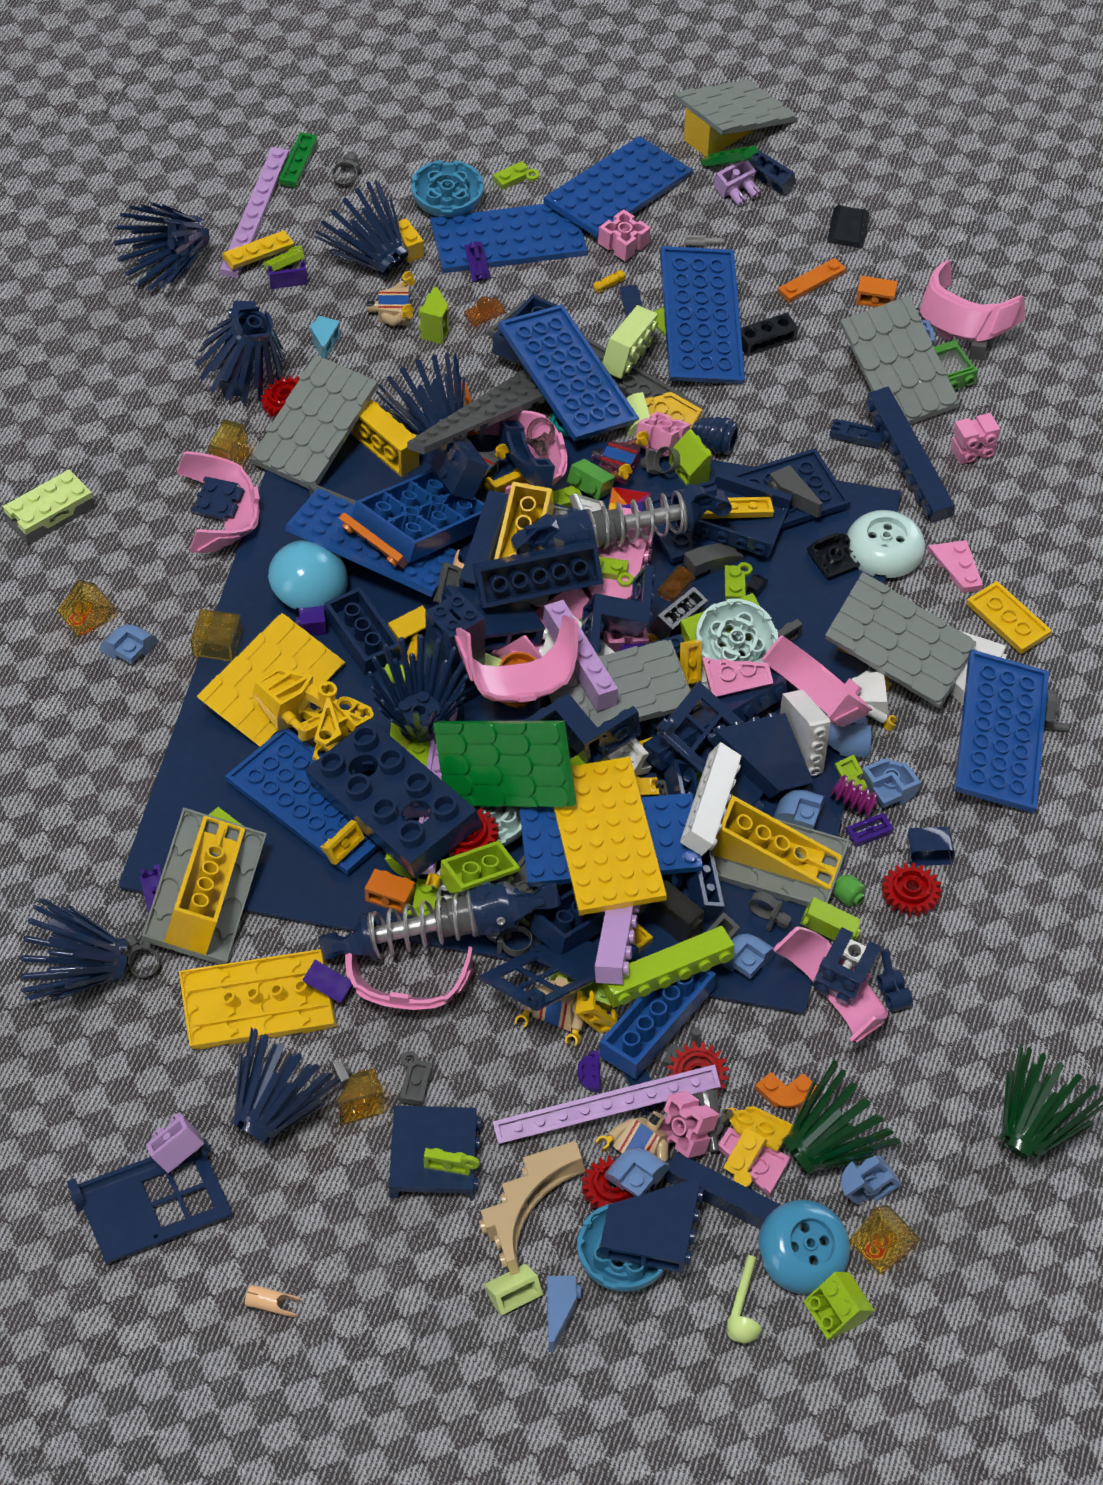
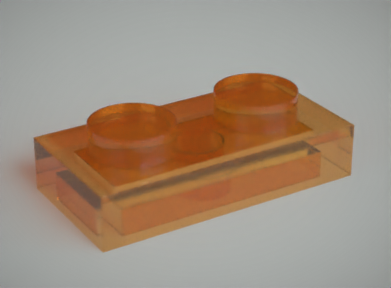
(676, 584)

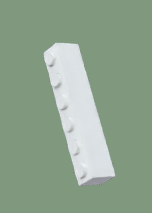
(711, 799)

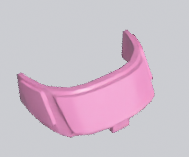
(964, 318)
(555, 452)
(198, 465)
(575, 601)
(524, 680)
(822, 686)
(806, 951)
(401, 1000)

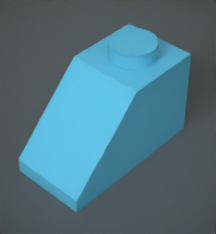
(324, 334)

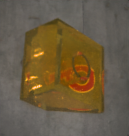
(85, 608)
(360, 1097)
(884, 1239)

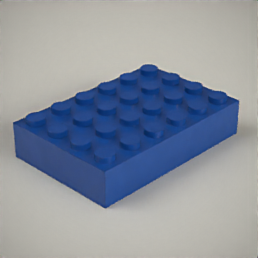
(418, 515)

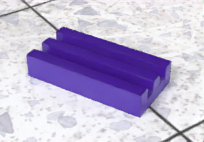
(871, 833)

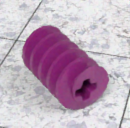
(854, 795)

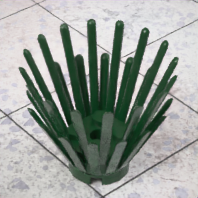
(1030, 1119)
(820, 1144)

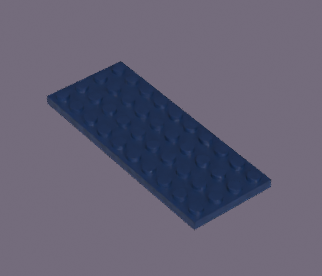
(806, 464)

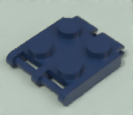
(218, 499)

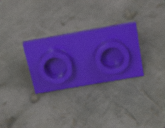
(477, 261)

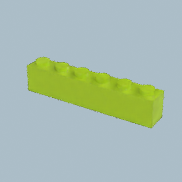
(672, 965)

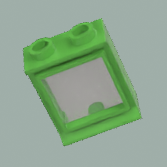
(956, 364)

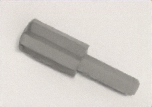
(700, 240)

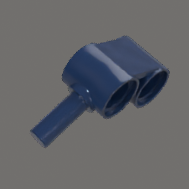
(892, 985)

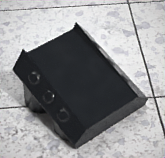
(848, 226)
(833, 555)

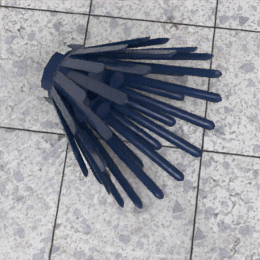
(180, 238)
(383, 246)
(248, 336)
(436, 407)
(418, 702)
(90, 948)
(270, 1104)

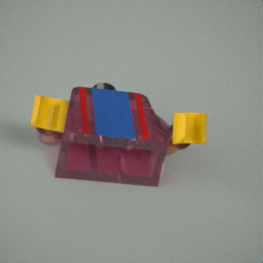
(622, 457)

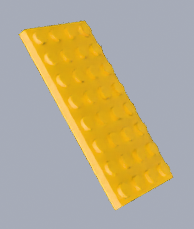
(608, 840)

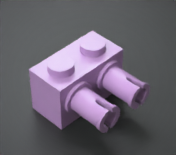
(735, 177)
(174, 1143)

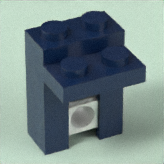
(839, 979)

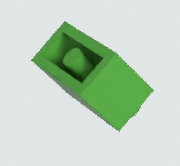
(591, 479)

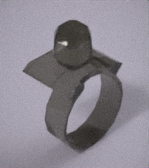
(540, 443)

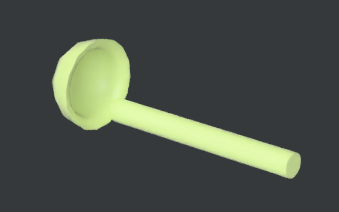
(742, 1328)

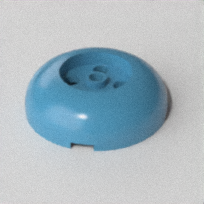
(447, 188)
(791, 1268)
(603, 1271)

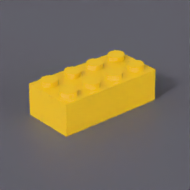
(386, 438)

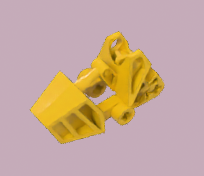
(287, 700)

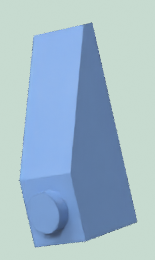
(560, 1305)

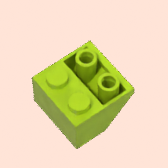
(434, 317)
(694, 459)
(838, 1305)

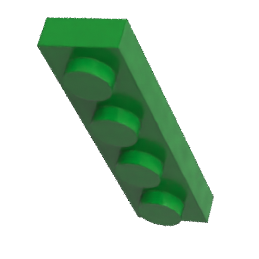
(727, 156)
(298, 160)

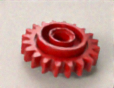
(276, 395)
(482, 836)
(924, 891)
(698, 1057)
(598, 1188)

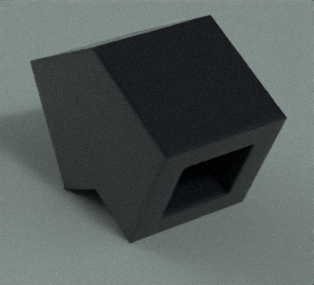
(756, 585)

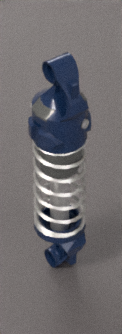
(610, 526)
(480, 912)

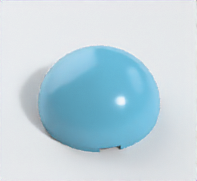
(307, 575)

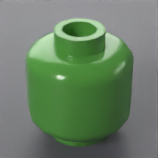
(849, 890)

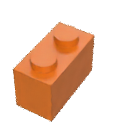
(875, 291)
(389, 890)

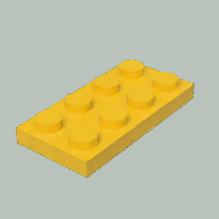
(1009, 617)

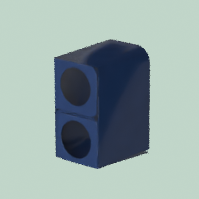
(930, 846)

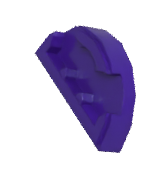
(589, 1072)

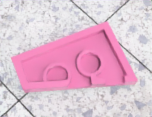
(959, 564)
(733, 677)
(766, 1169)

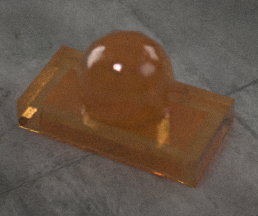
(484, 310)

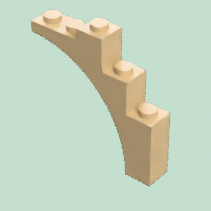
(541, 1174)

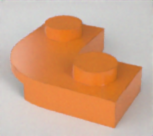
(780, 1095)

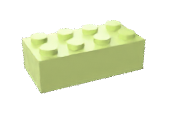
(630, 341)

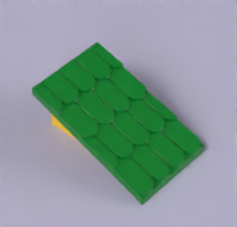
(506, 762)

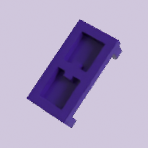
(288, 277)
(150, 883)
(328, 981)

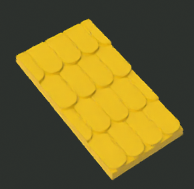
(281, 646)
(255, 993)

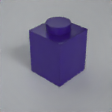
(312, 620)

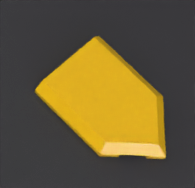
(675, 407)
(762, 1123)

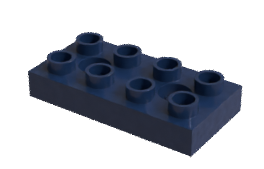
(393, 798)

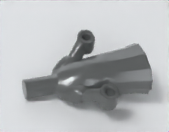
(710, 1099)

